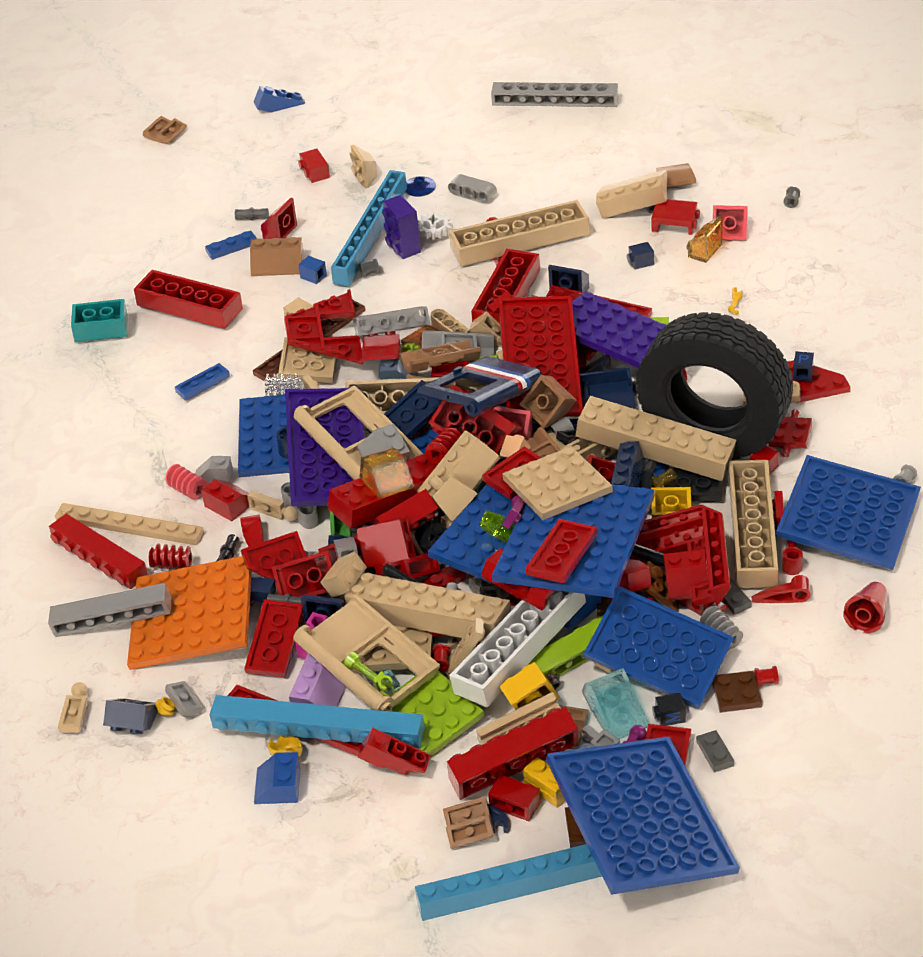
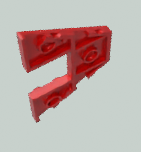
(306, 332)

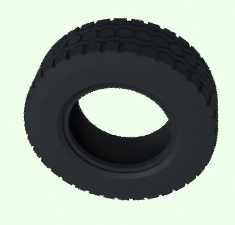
(732, 349)

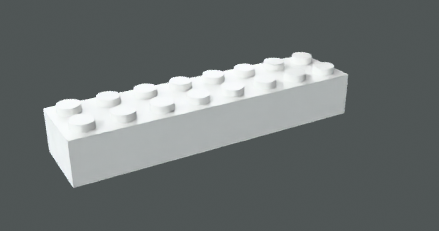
(512, 646)

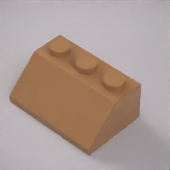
(276, 256)

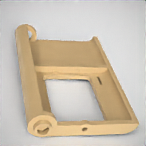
(360, 630)

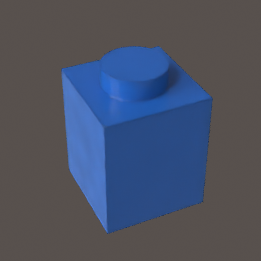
(312, 269)

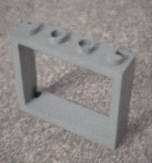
(391, 320)

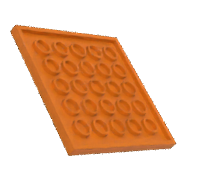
(206, 614)

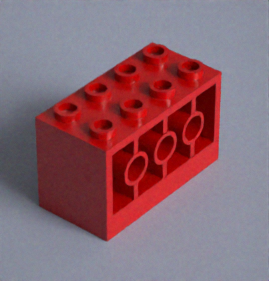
(487, 424)

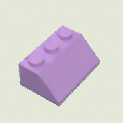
(316, 685)

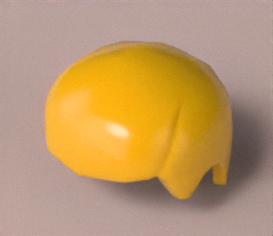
(284, 745)

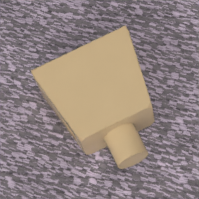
(451, 496)

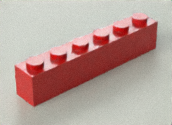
(97, 550)

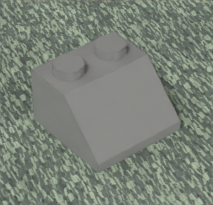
(383, 439)

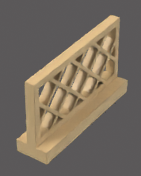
(519, 717)

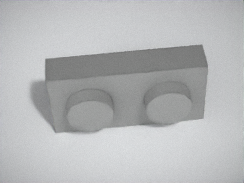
(183, 698)

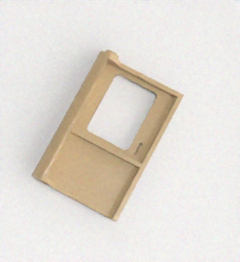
(347, 458)

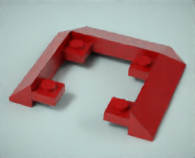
(688, 531)

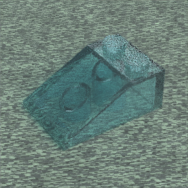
(615, 703)

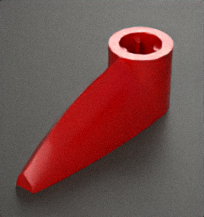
(252, 529)
(796, 591)

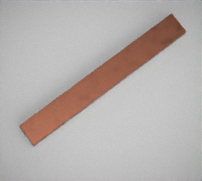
(329, 327)

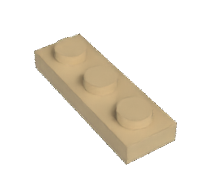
(467, 644)

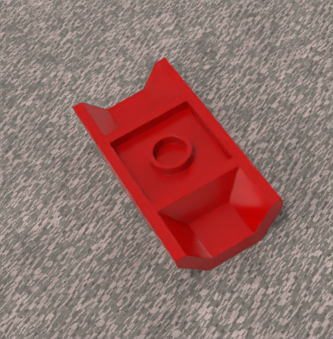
(534, 596)

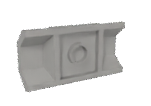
(436, 338)

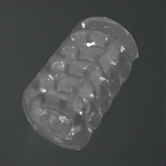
(279, 385)

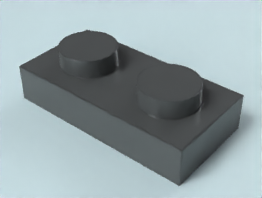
(736, 599)
(715, 751)

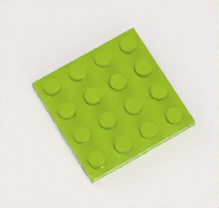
(443, 712)

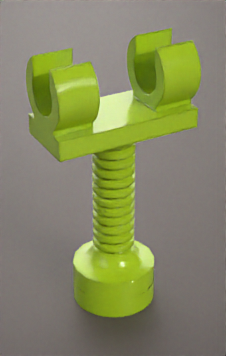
(380, 680)

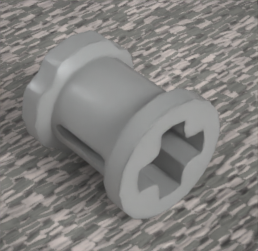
(907, 474)

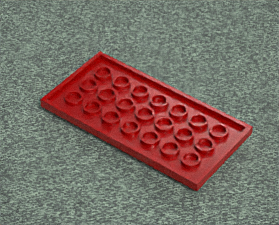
(542, 336)

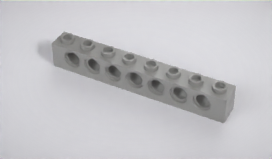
(554, 94)

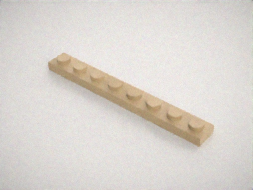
(133, 524)

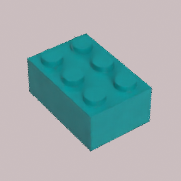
(99, 320)

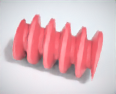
(185, 481)

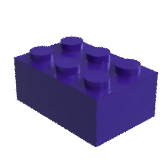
(401, 227)

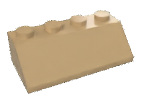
(465, 462)

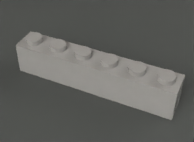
(110, 610)

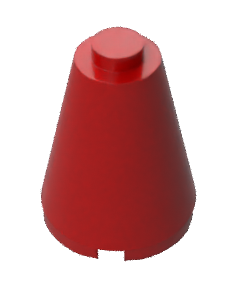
(866, 608)

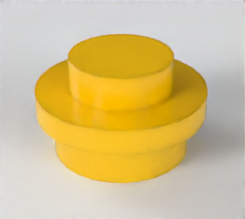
(165, 706)

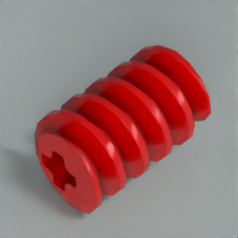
(441, 445)
(170, 558)

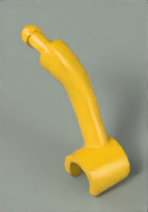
(736, 296)

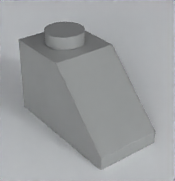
(216, 468)

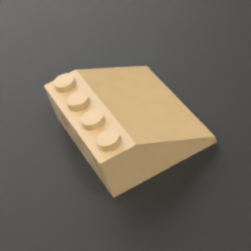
(632, 194)

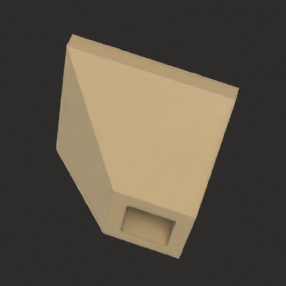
(363, 166)

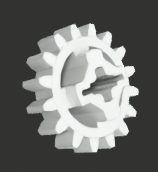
(434, 225)

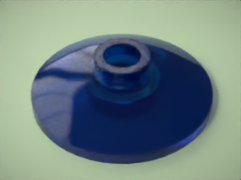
(420, 186)

